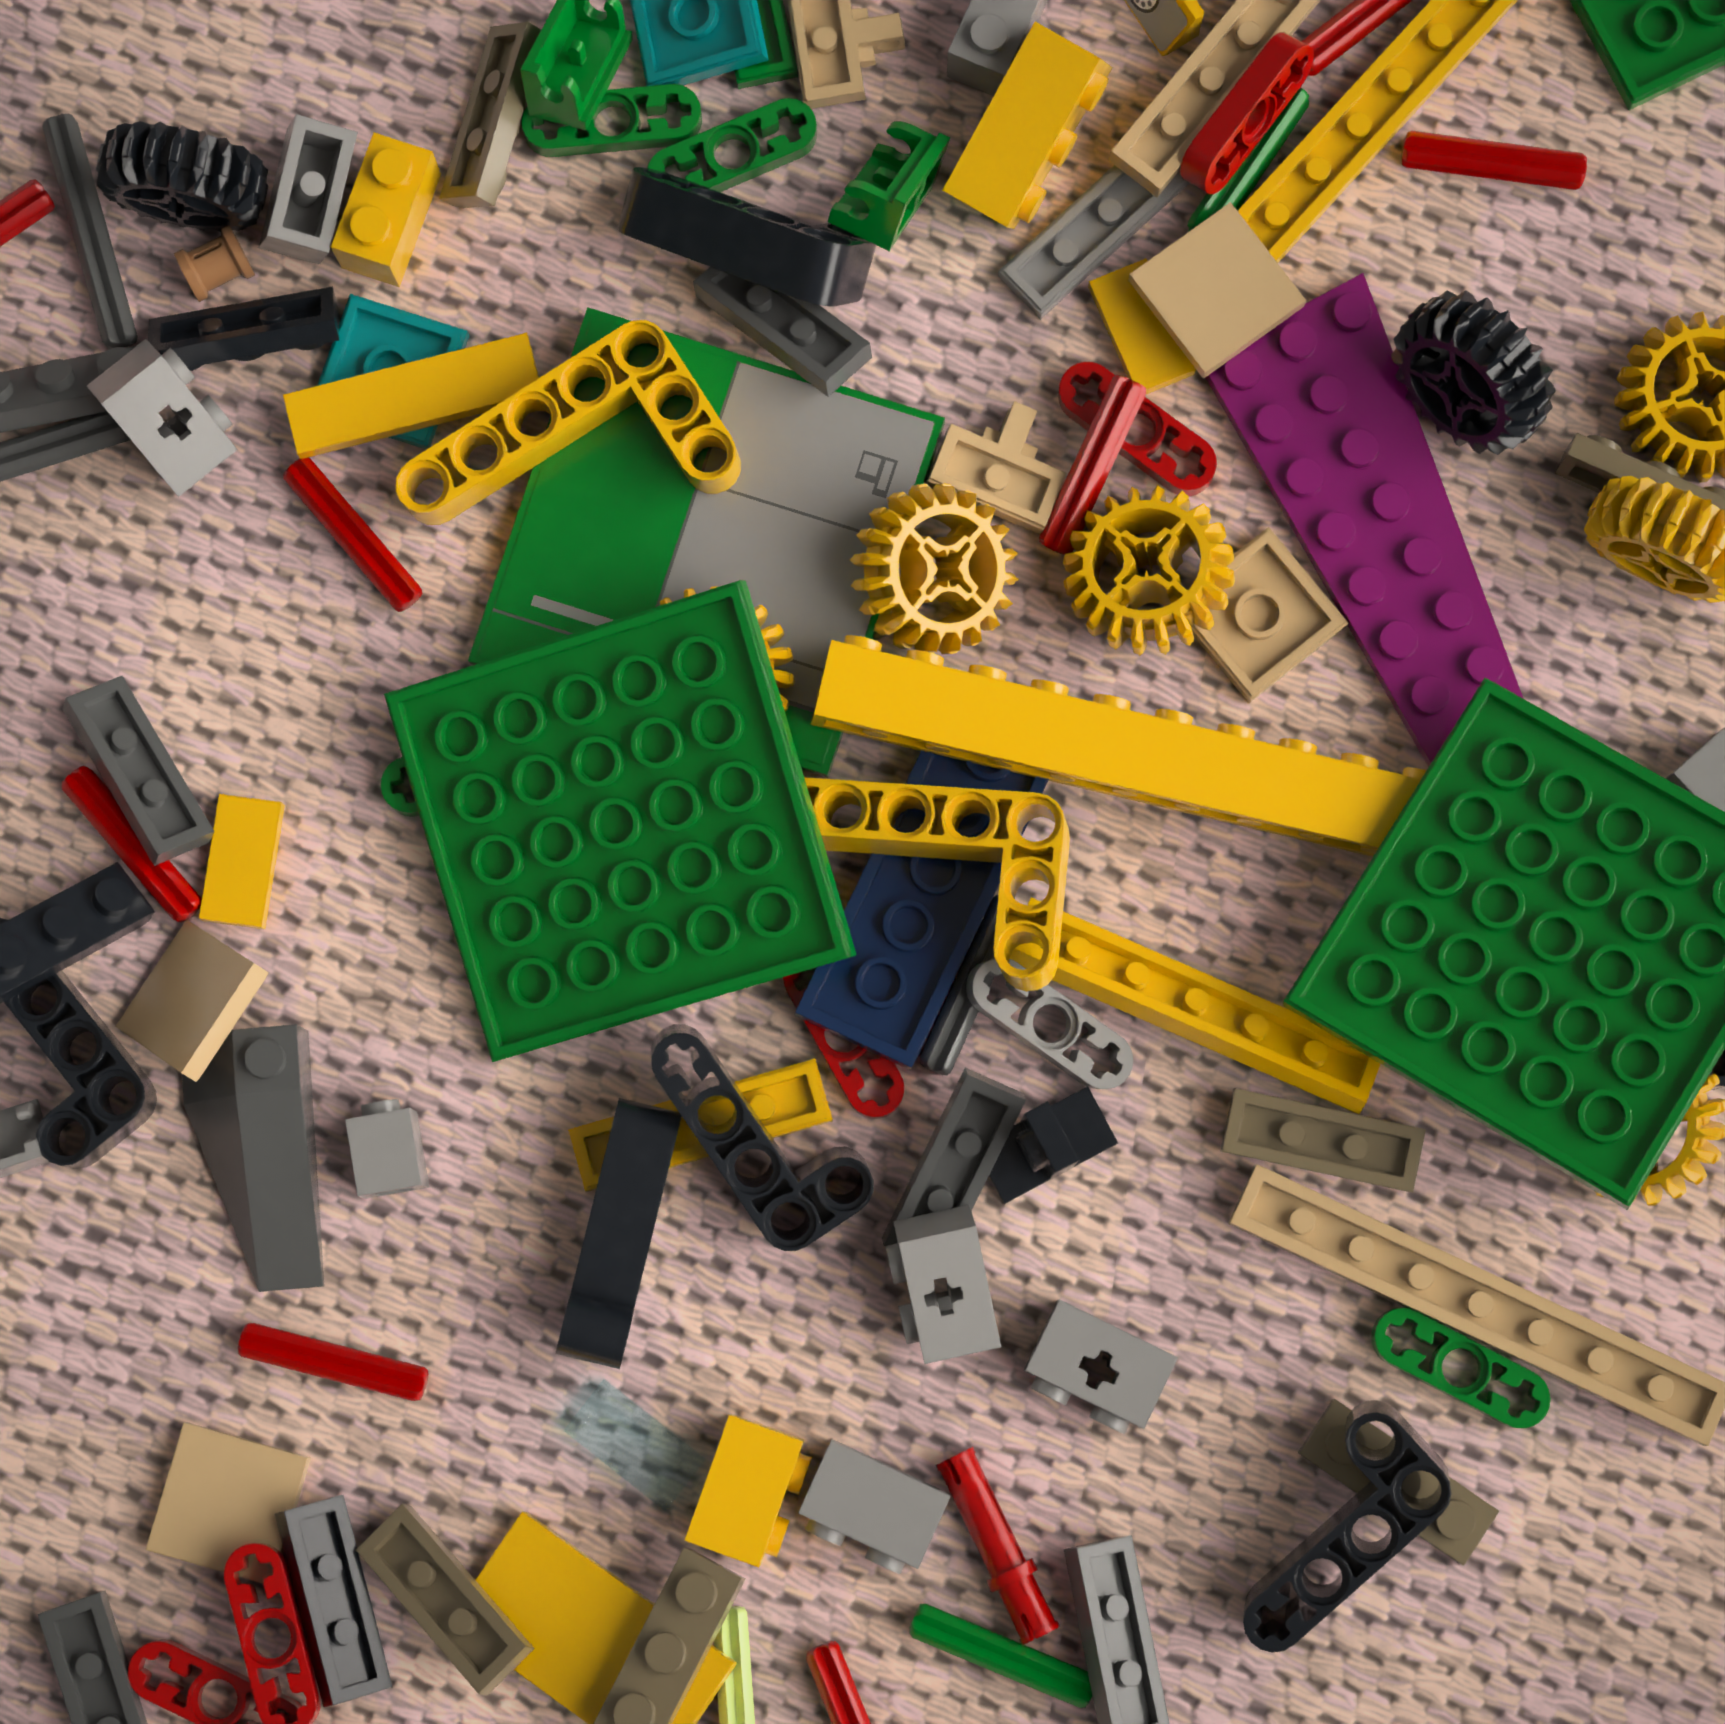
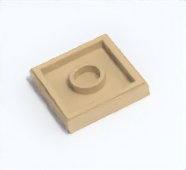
(1217, 290)
(1271, 618)
(191, 1000)
(223, 1497)

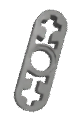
(1078, 1064)

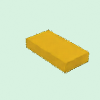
(1137, 335)
(242, 861)

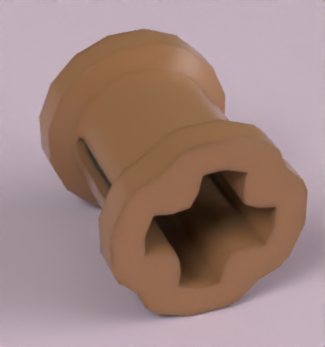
(214, 263)

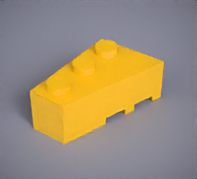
(1028, 127)

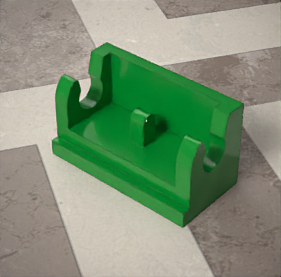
(574, 61)
(890, 186)

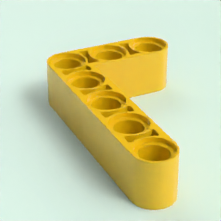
(570, 421)
(939, 838)

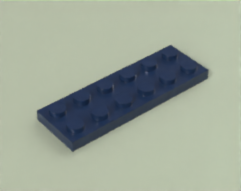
(910, 927)

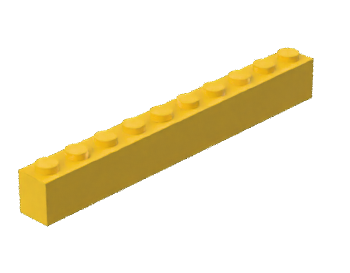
(1109, 746)

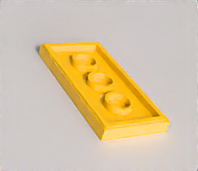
(578, 1621)

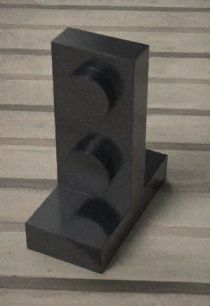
(1050, 1143)

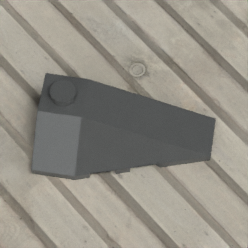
(261, 1149)

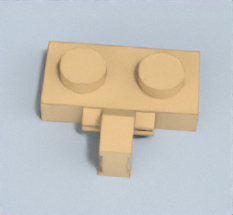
(835, 44)
(1000, 470)

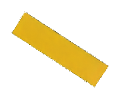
(409, 396)
(782, 1099)

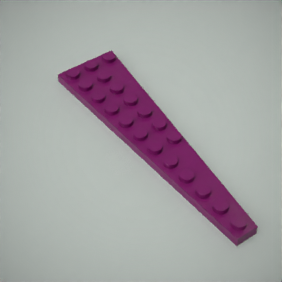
(1368, 504)

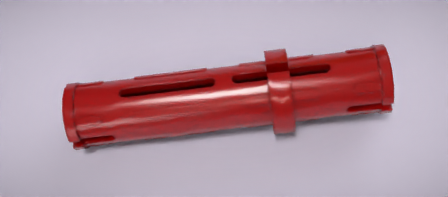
(998, 1547)

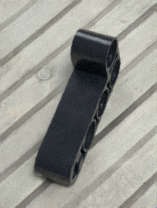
(746, 240)
(90, 1080)
(745, 1132)
(618, 1233)
(1338, 1542)

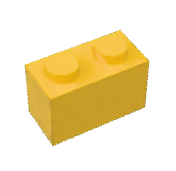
(386, 209)
(747, 1490)

